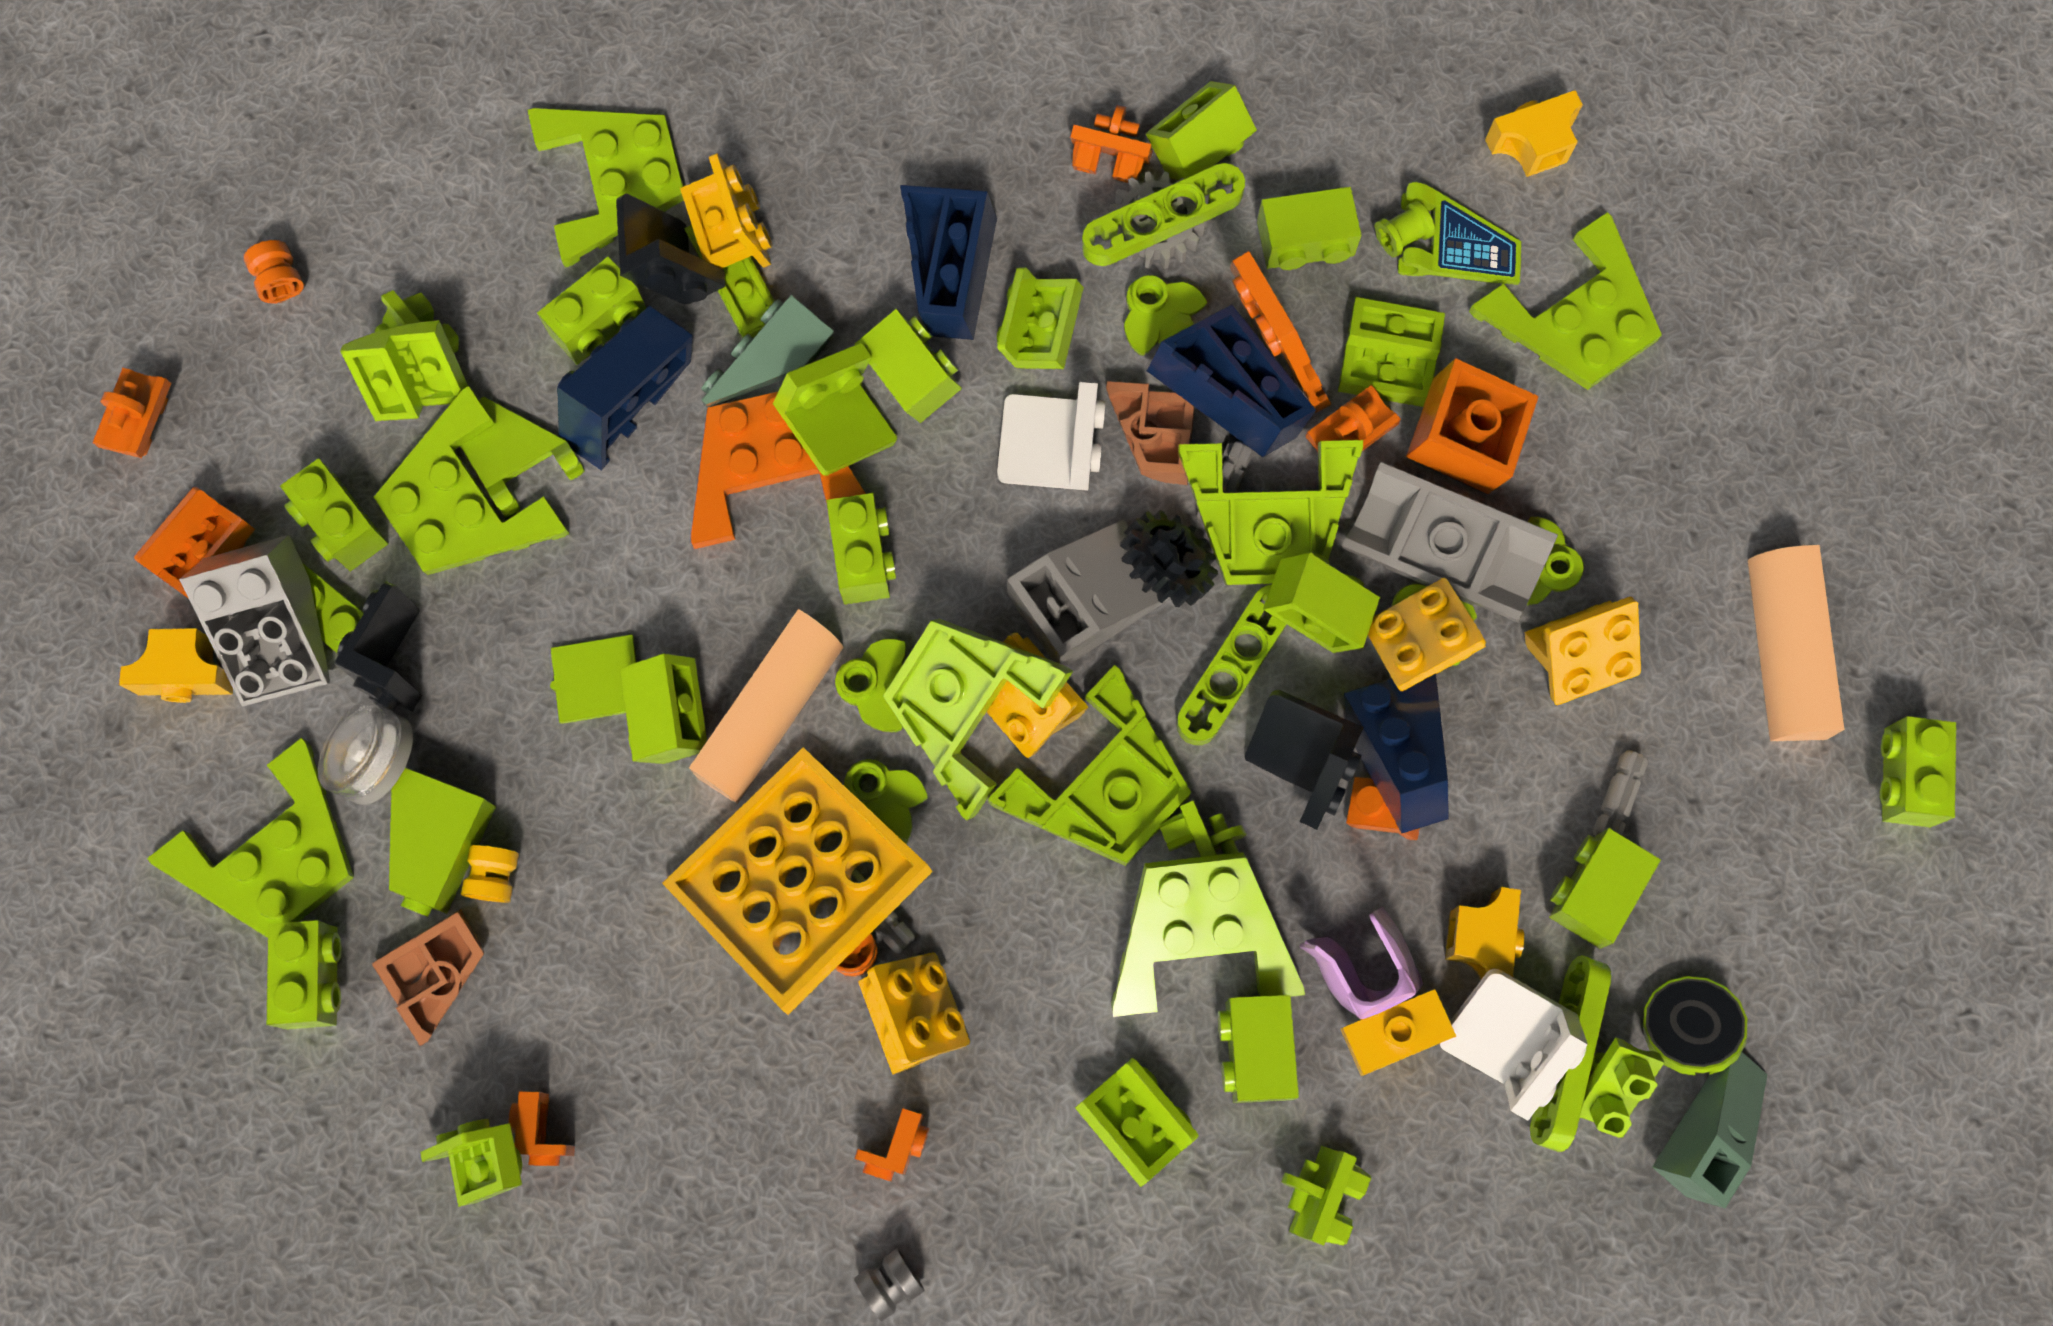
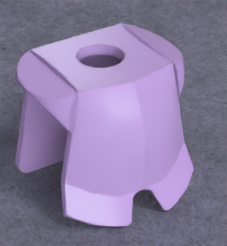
(1344, 981)

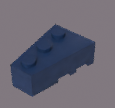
(950, 255)
(618, 381)
(1233, 381)
(1403, 749)

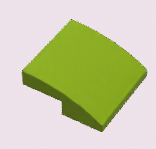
(1391, 350)
(404, 370)

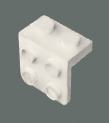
(1051, 439)
(1517, 1039)

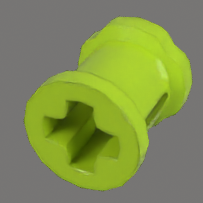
(1405, 228)

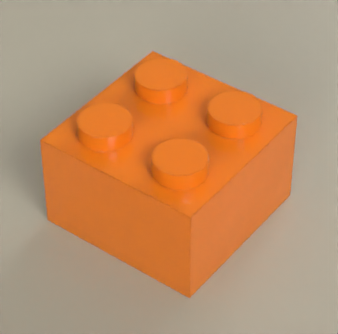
(1472, 426)

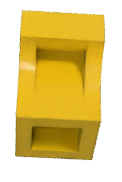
(1537, 133)
(176, 667)
(1487, 935)
(1398, 1032)

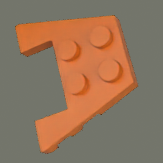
(1276, 327)
(748, 449)

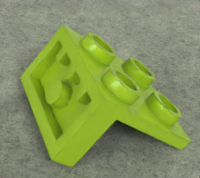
(833, 412)

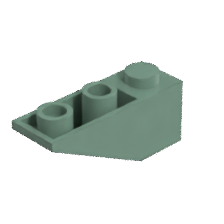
(784, 344)
(1716, 1135)

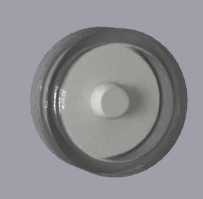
(365, 753)

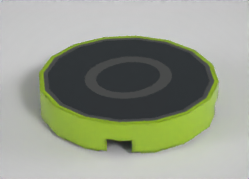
(1695, 1025)

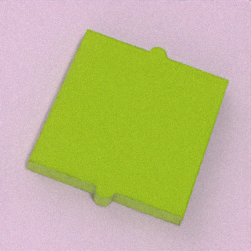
(590, 678)

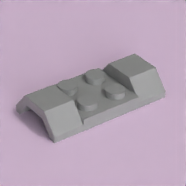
(1441, 534)

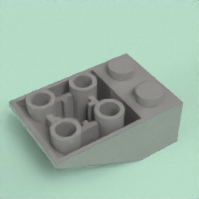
(1080, 595)
(260, 619)

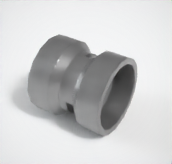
(878, 1290)

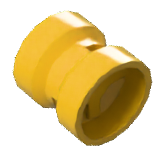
(491, 862)

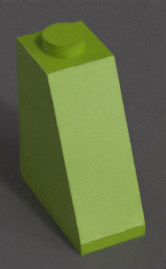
(432, 839)

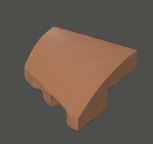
(1153, 428)
(445, 959)

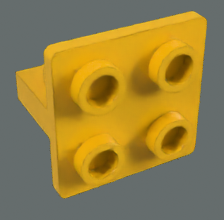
(725, 217)
(1424, 634)
(1588, 649)
(1023, 719)
(913, 1010)

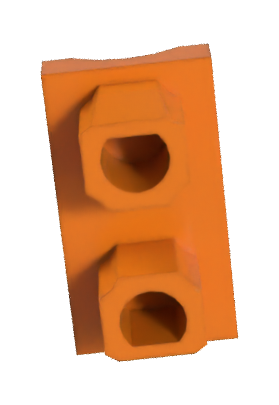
(1091, 143)
(131, 413)
(1358, 419)

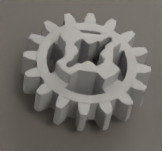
(1172, 246)

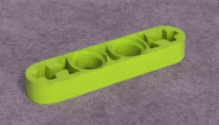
(1160, 210)
(1230, 662)
(1586, 994)

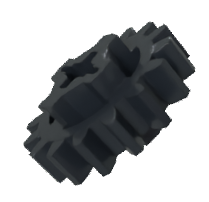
(1168, 558)

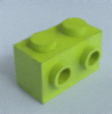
(1202, 130)
(1308, 228)
(591, 310)
(909, 366)
(333, 514)
(858, 548)
(1321, 602)
(663, 709)
(1918, 772)
(1603, 887)
(303, 975)
(1259, 1049)

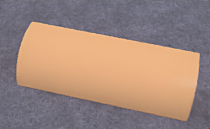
(1795, 644)
(766, 707)

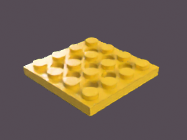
(793, 910)

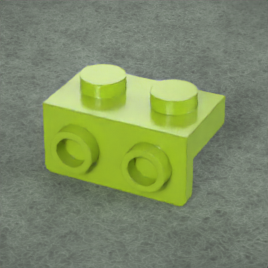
(1039, 321)
(1137, 1121)
(480, 1160)

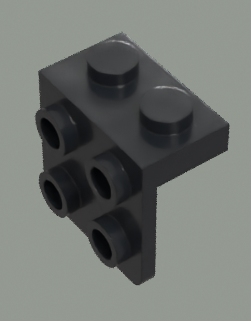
(658, 255)
(372, 645)
(1307, 750)

